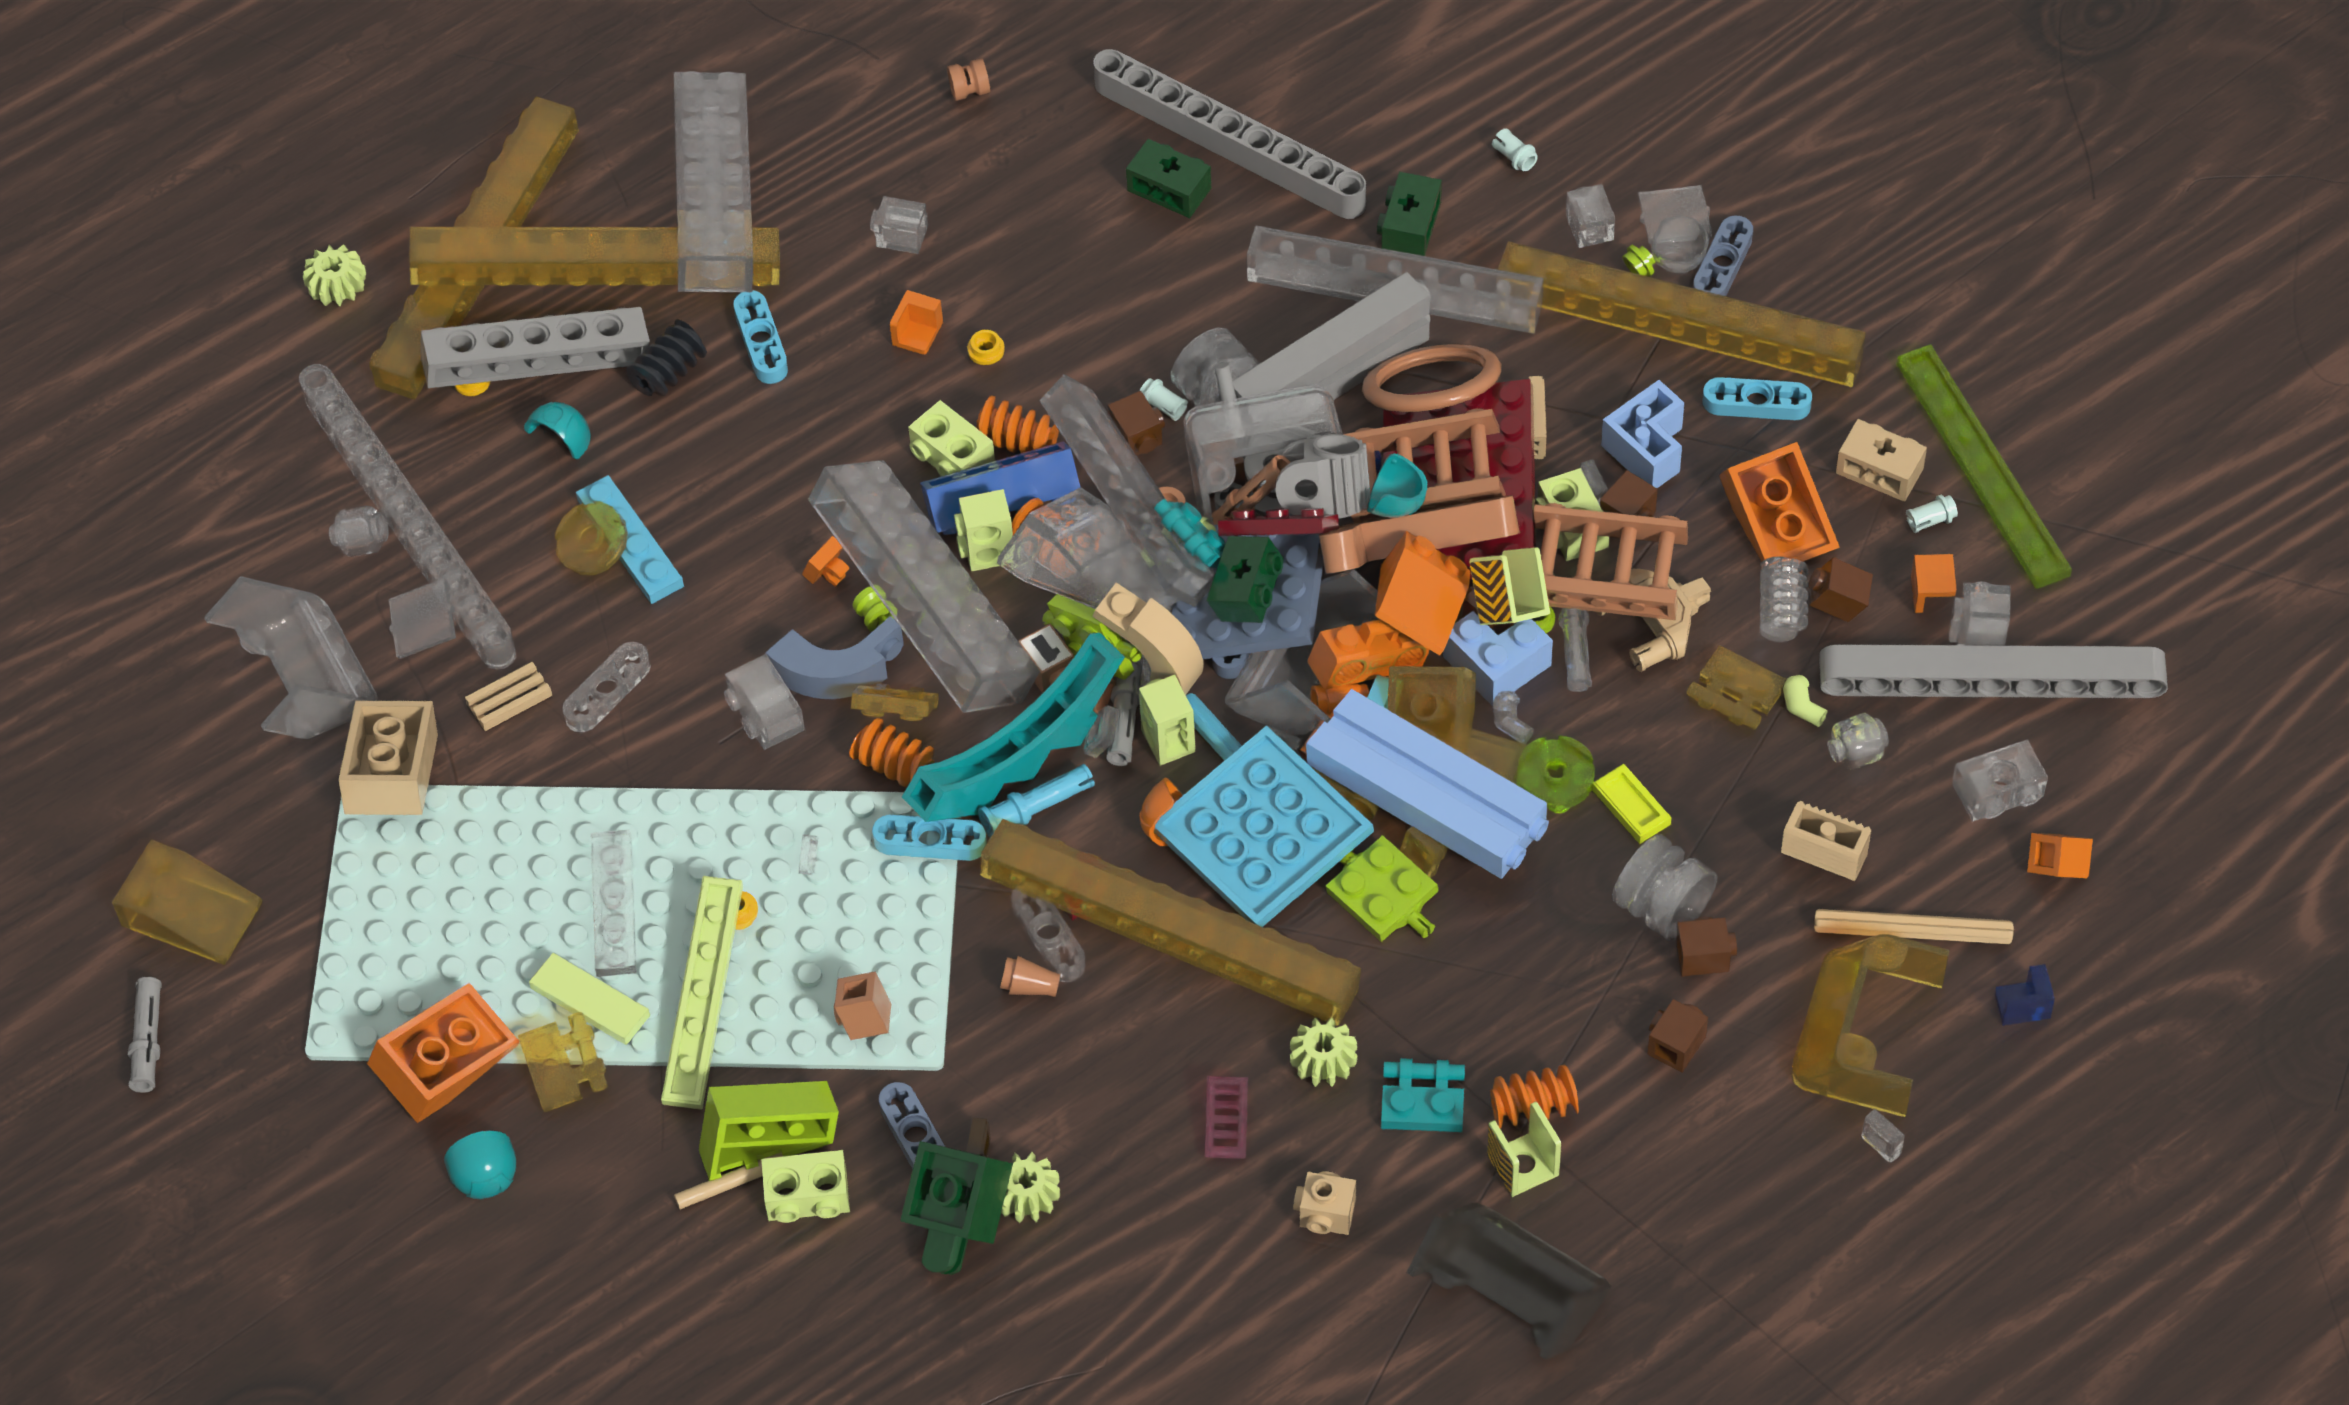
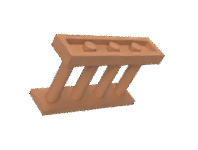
(1438, 431)
(1617, 595)

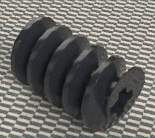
(665, 359)

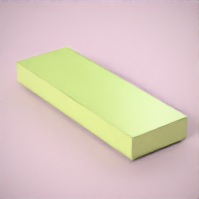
(584, 993)

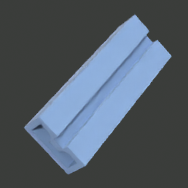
(1427, 784)

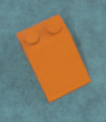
(1779, 505)
(1421, 591)
(441, 1052)

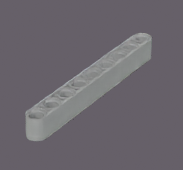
(1230, 134)
(1993, 671)

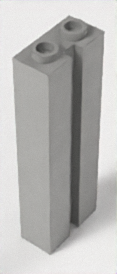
(1349, 344)

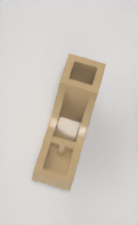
(1154, 633)

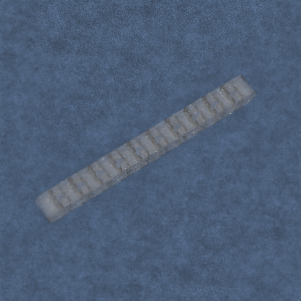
(394, 499)

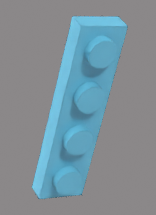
(642, 553)

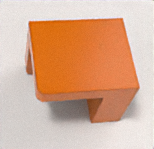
(916, 322)
(1932, 578)
(2059, 855)

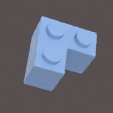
(1642, 434)
(1500, 660)

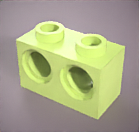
(955, 440)
(1578, 494)
(983, 528)
(1167, 719)
(805, 1175)

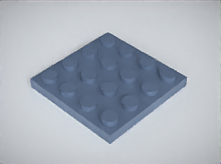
(1287, 620)

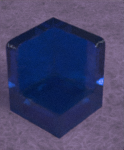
(2026, 1000)

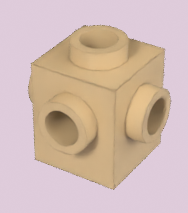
(1326, 1203)

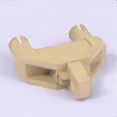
(1670, 634)

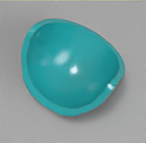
(565, 422)
(1397, 488)
(481, 1164)

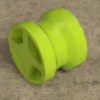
(871, 608)

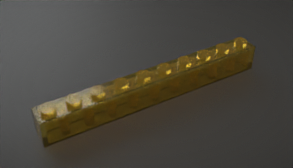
(500, 201)
(563, 256)
(1691, 315)
(1171, 921)

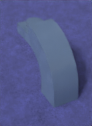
(836, 672)

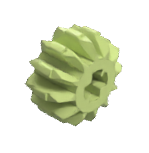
(334, 275)
(1334, 1062)
(1041, 1188)

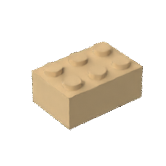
(388, 758)

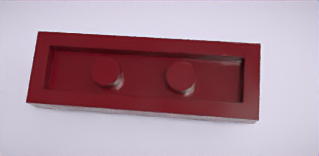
(1278, 522)

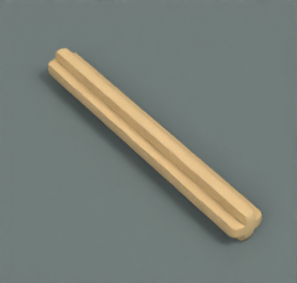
(1914, 926)

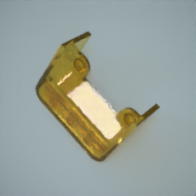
(1843, 1063)

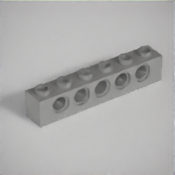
(533, 347)

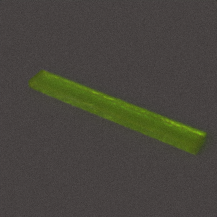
(1984, 467)

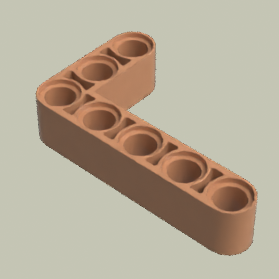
(1443, 526)

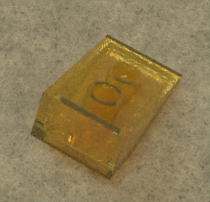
(1435, 701)
(185, 903)

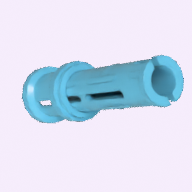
(1020, 807)

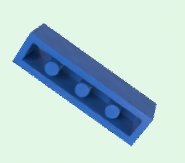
(1038, 473)

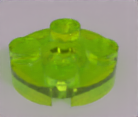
(1564, 753)

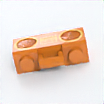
(1361, 653)

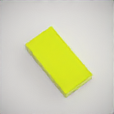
(1631, 803)

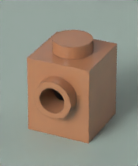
(862, 1006)

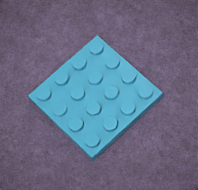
(1262, 827)

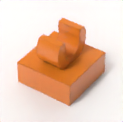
(827, 563)

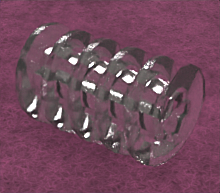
(1783, 598)

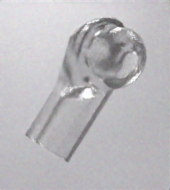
(1506, 717)

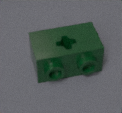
(1168, 178)
(1410, 213)
(1245, 579)

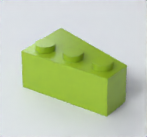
(764, 1120)

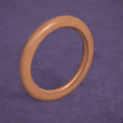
(1436, 400)

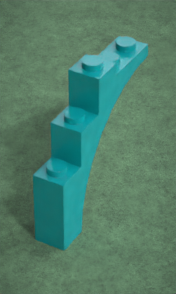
(1019, 749)

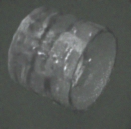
(1194, 368)
(1664, 886)

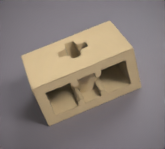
(1881, 460)

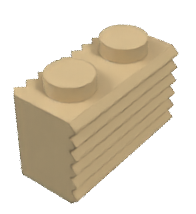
(1826, 840)

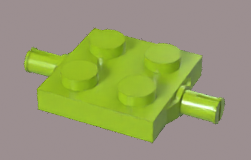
(1076, 623)
(1383, 890)

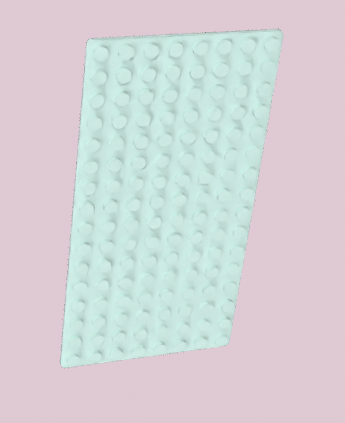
(506, 880)

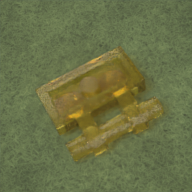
(1741, 680)
(910, 703)
(550, 1064)

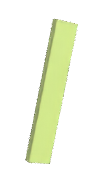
(702, 992)

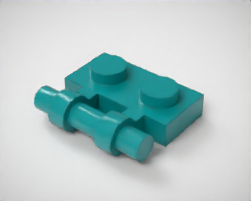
(1186, 523)
(1423, 1107)

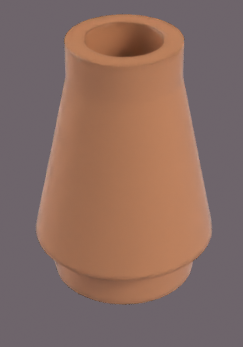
(1028, 978)

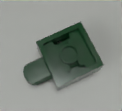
(957, 1200)

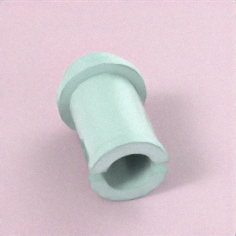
(1521, 155)
(1164, 399)
(1932, 513)

